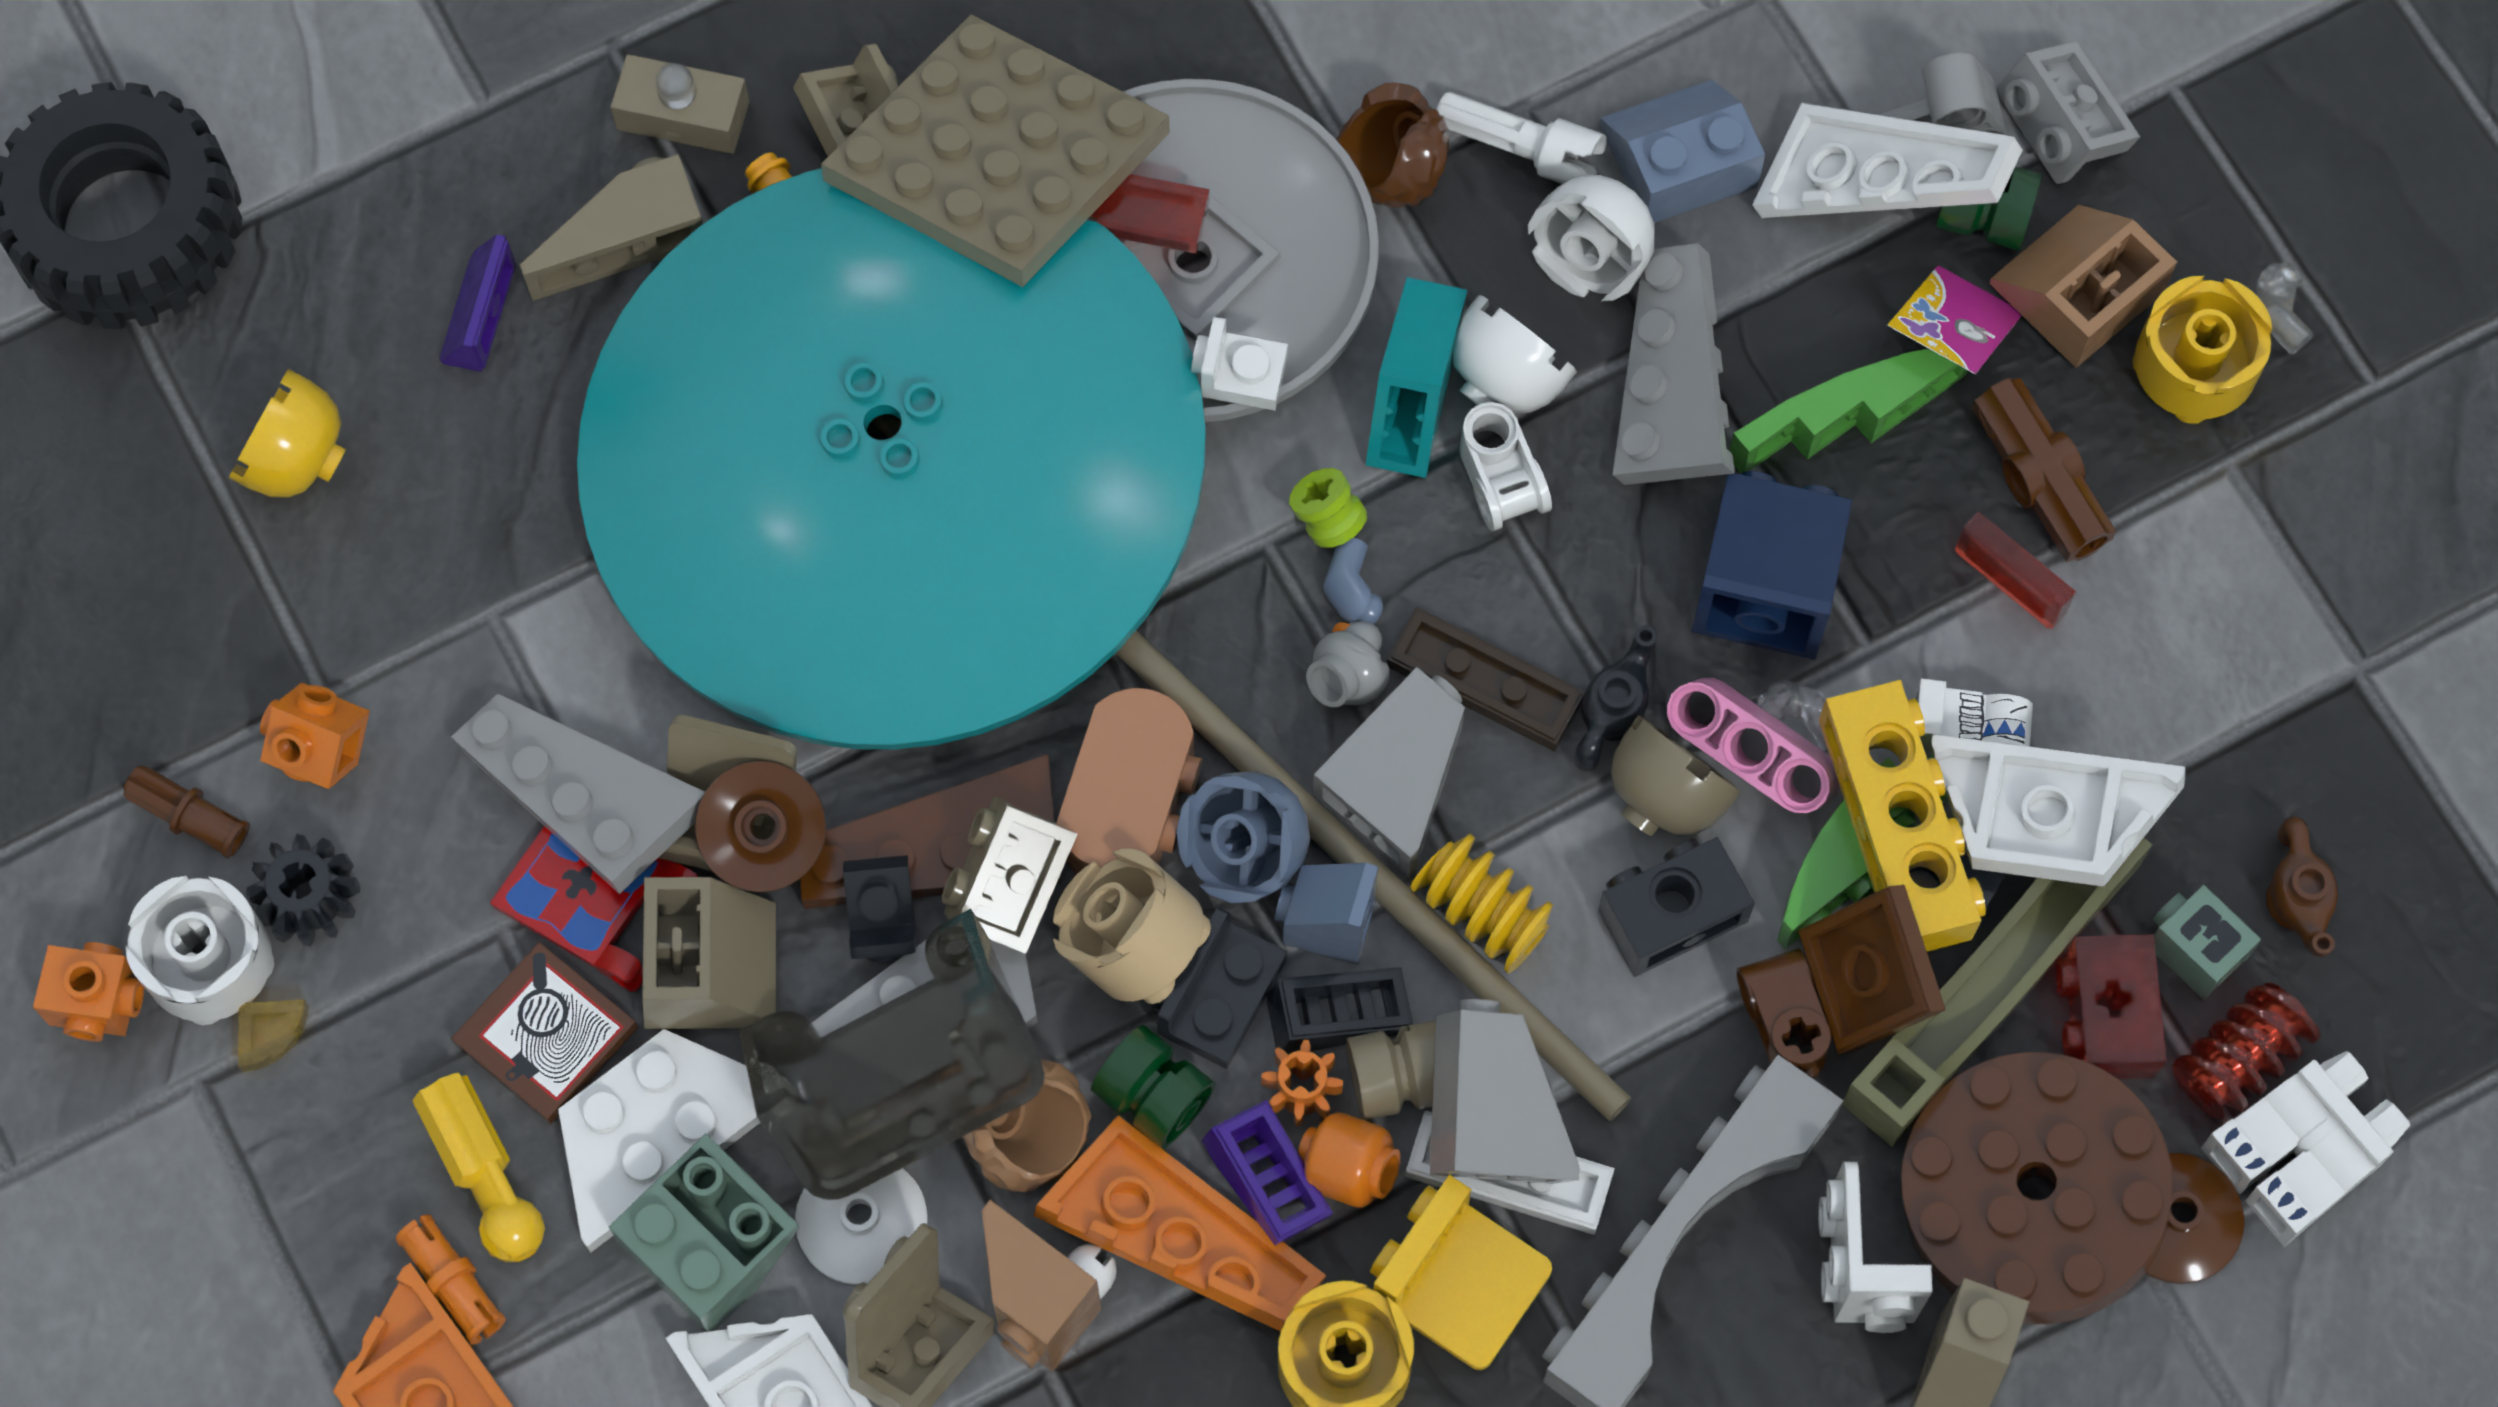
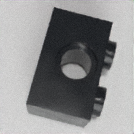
(1653, 935)

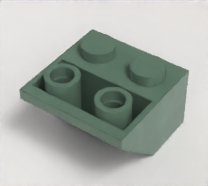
(705, 1233)

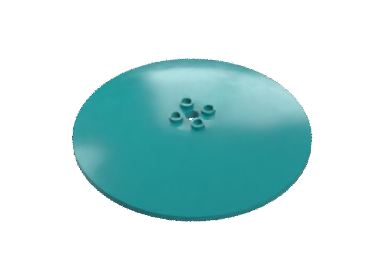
(909, 576)

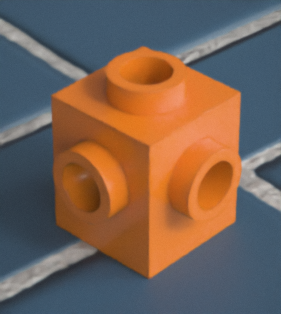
(313, 735)
(88, 991)

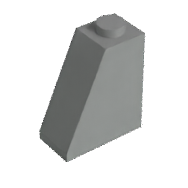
(1395, 768)
(1494, 1101)

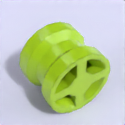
(1328, 507)

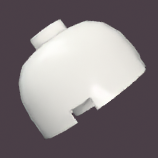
(1593, 236)
(1505, 361)

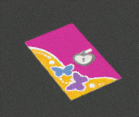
(1955, 319)

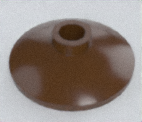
(727, 832)
(2213, 1236)

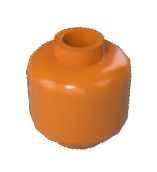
(1350, 1159)

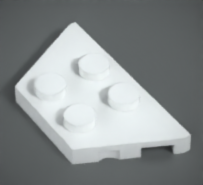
(2051, 808)
(643, 1119)
(767, 1365)

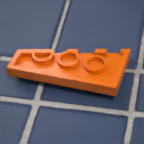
(1171, 1222)

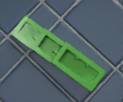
(1867, 397)

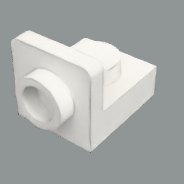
(1239, 367)

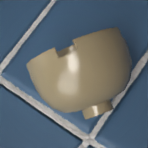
(1667, 783)

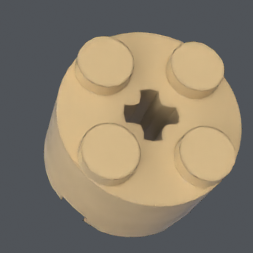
(1129, 927)

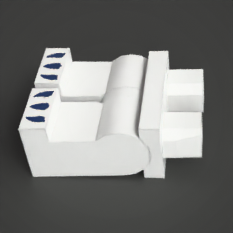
(2323, 1129)

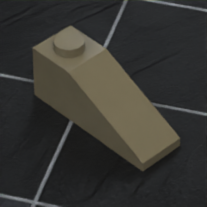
(620, 228)

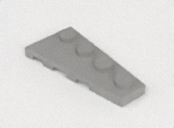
(1672, 390)
(585, 793)

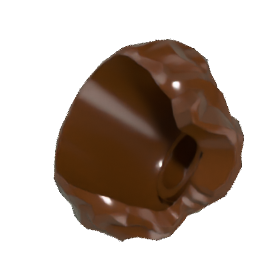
(1396, 144)

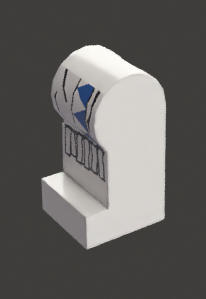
(1972, 715)

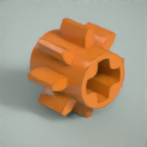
(1304, 1065)

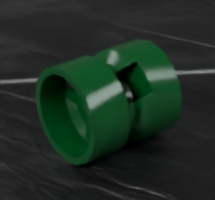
(2001, 222)
(1152, 1086)

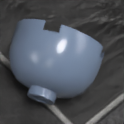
(1243, 835)

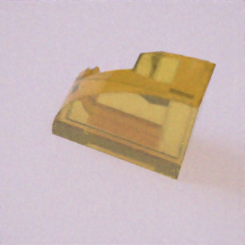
(269, 1031)

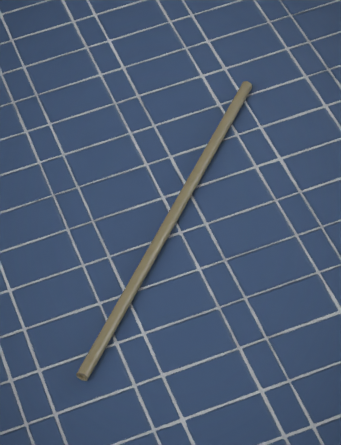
(1345, 848)

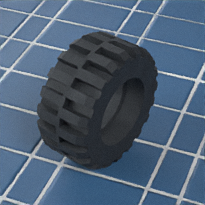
(100, 136)

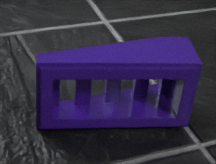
(1273, 1142)

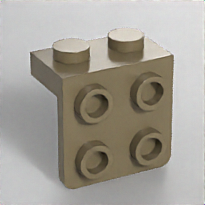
(704, 751)
(907, 1331)

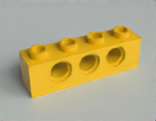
(1887, 720)

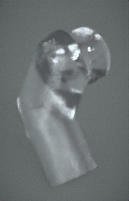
(2277, 291)

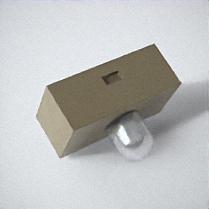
(680, 103)

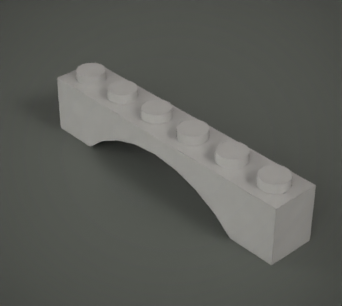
(1768, 1134)

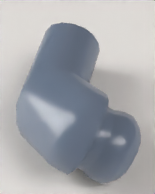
(1345, 586)

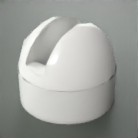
(1104, 1273)

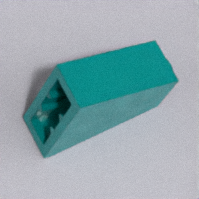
(1415, 377)

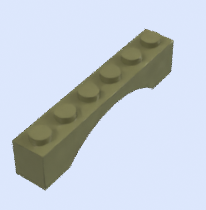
(1978, 999)

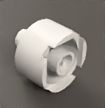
(219, 978)

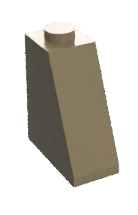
(1970, 1347)

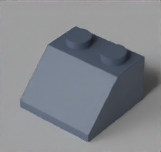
(1685, 149)

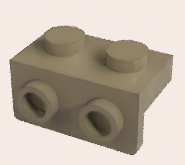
(845, 95)

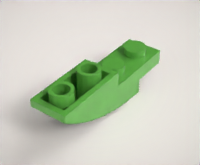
(1833, 871)

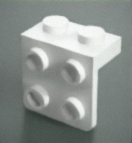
(1868, 1294)

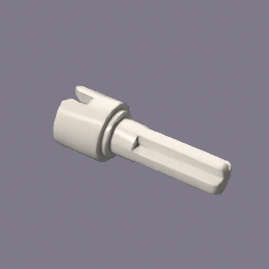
(1550, 147)

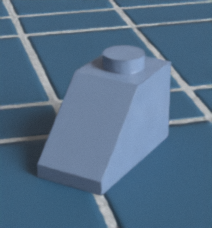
(1329, 909)

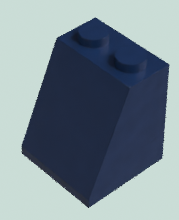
(1773, 564)

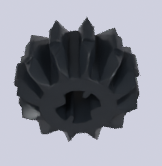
(329, 884)

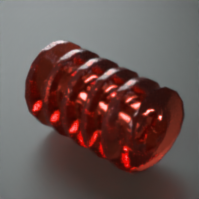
(2243, 1047)

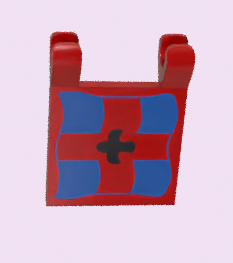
(576, 908)

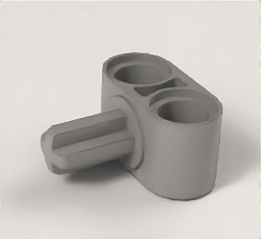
(1957, 95)

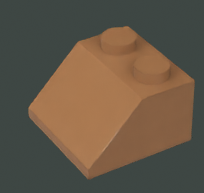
(1036, 1292)

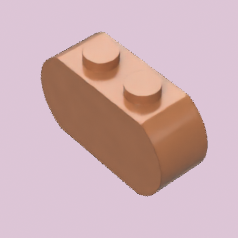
(1130, 778)

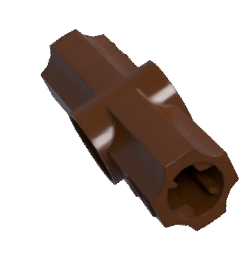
(2043, 469)

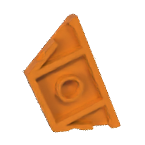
(416, 1357)

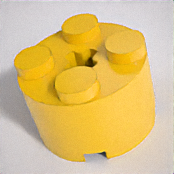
(2203, 348)
(1351, 1317)

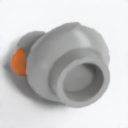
(1348, 665)

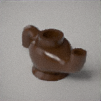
(2303, 890)

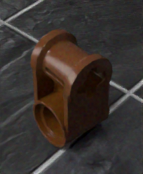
(1785, 1005)

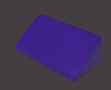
(479, 305)

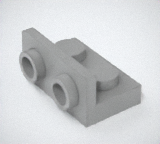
(2065, 110)

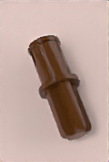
(186, 810)

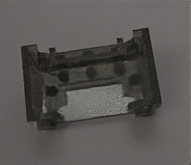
(899, 1076)

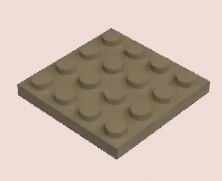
(996, 149)

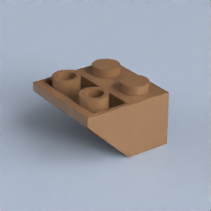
(2085, 280)

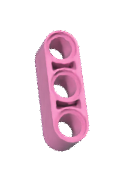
(1723, 743)

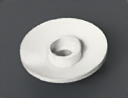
(853, 1251)

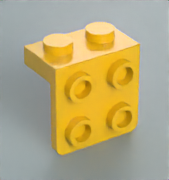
(1460, 1275)

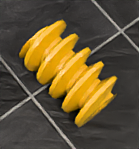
(1485, 901)

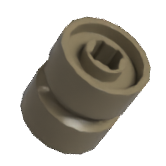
(1393, 1070)

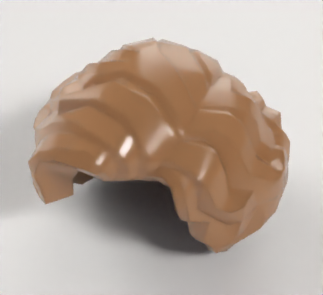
(1037, 1138)

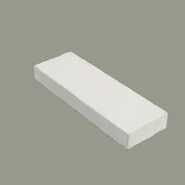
(1566, 1203)

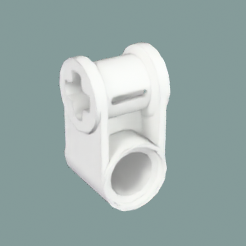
(1504, 477)

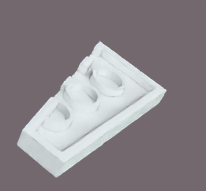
(1879, 162)

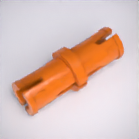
(450, 1279)

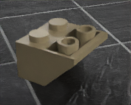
(706, 954)

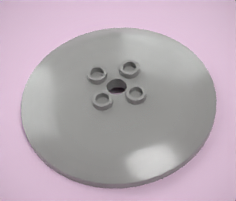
(1282, 227)

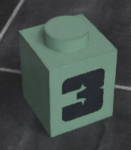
(2202, 940)

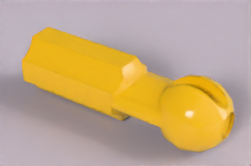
(476, 1161)

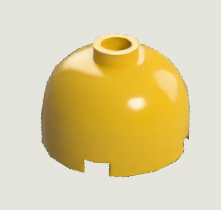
(292, 441)

